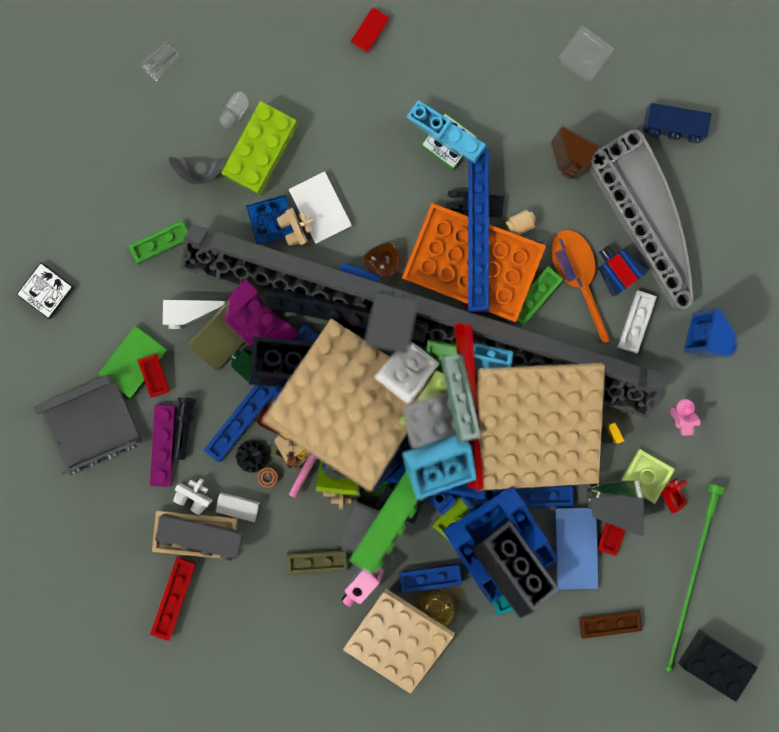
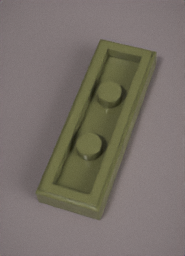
(316, 562)

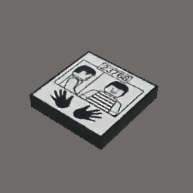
(45, 290)

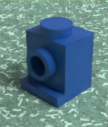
(444, 505)

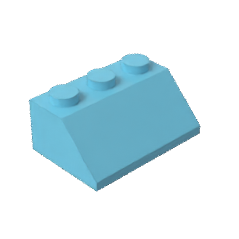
(439, 466)

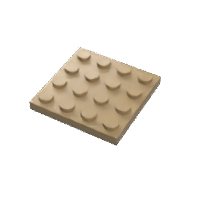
(398, 641)

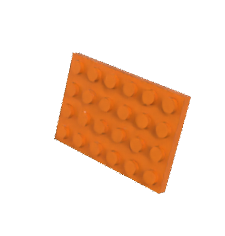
(441, 262)

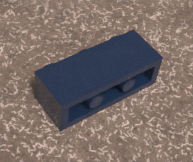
(676, 123)

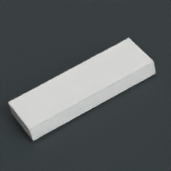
(637, 322)

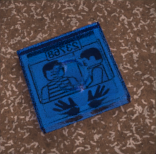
(264, 221)

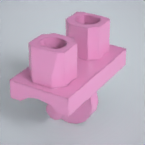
(685, 417)

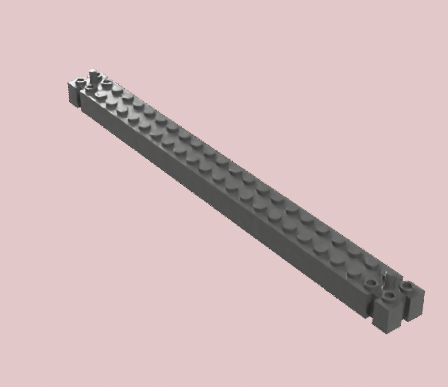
(234, 259)

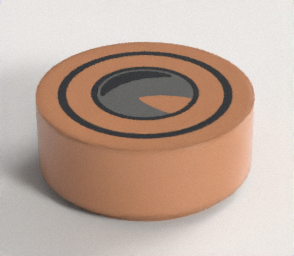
(267, 477)

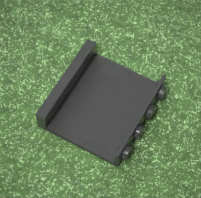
(90, 423)

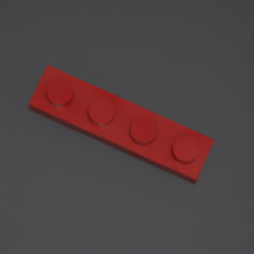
(173, 598)

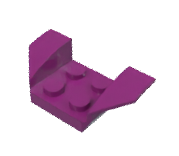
(251, 318)

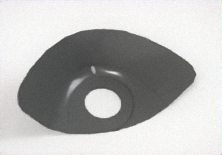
(185, 168)

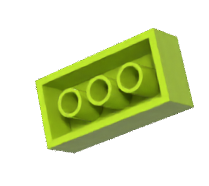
(260, 148)

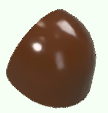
(382, 259)

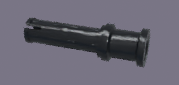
(180, 452)

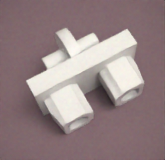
(185, 492)

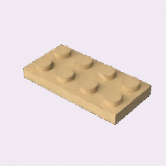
(175, 549)

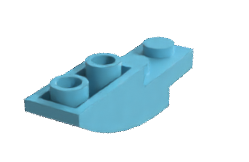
(445, 132)

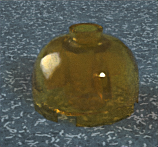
(437, 605)

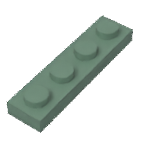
(460, 397)

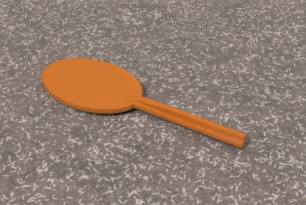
(583, 263)

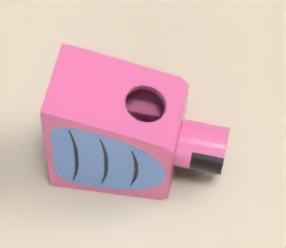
(361, 586)

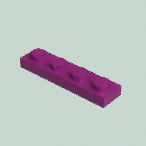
(162, 445)

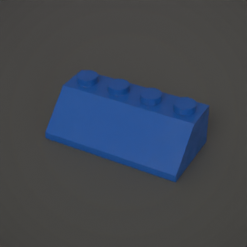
(710, 335)

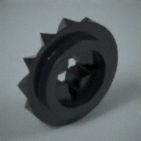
(261, 459)

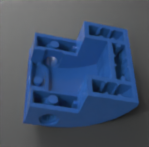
(485, 519)

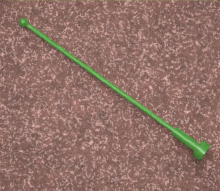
(715, 490)

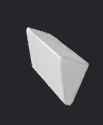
(237, 507)

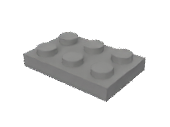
(429, 420)

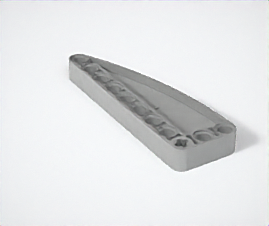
(647, 195)

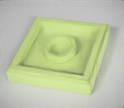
(651, 473)

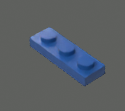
(430, 578)

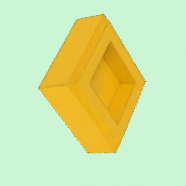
(614, 432)

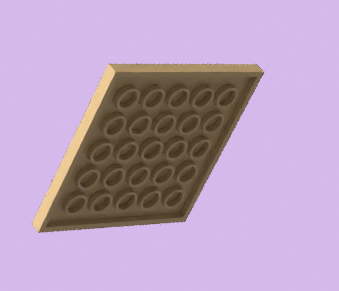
(340, 408)
(540, 425)

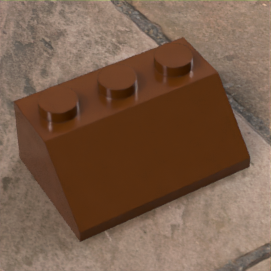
(572, 153)

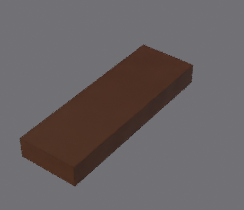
(610, 624)

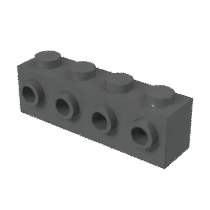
(199, 536)

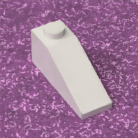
(184, 312)

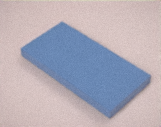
(576, 548)

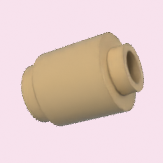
(521, 222)

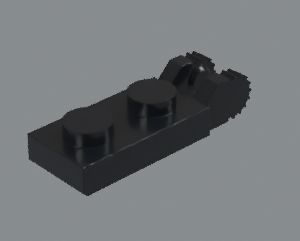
(495, 203)

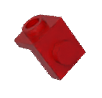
(673, 496)

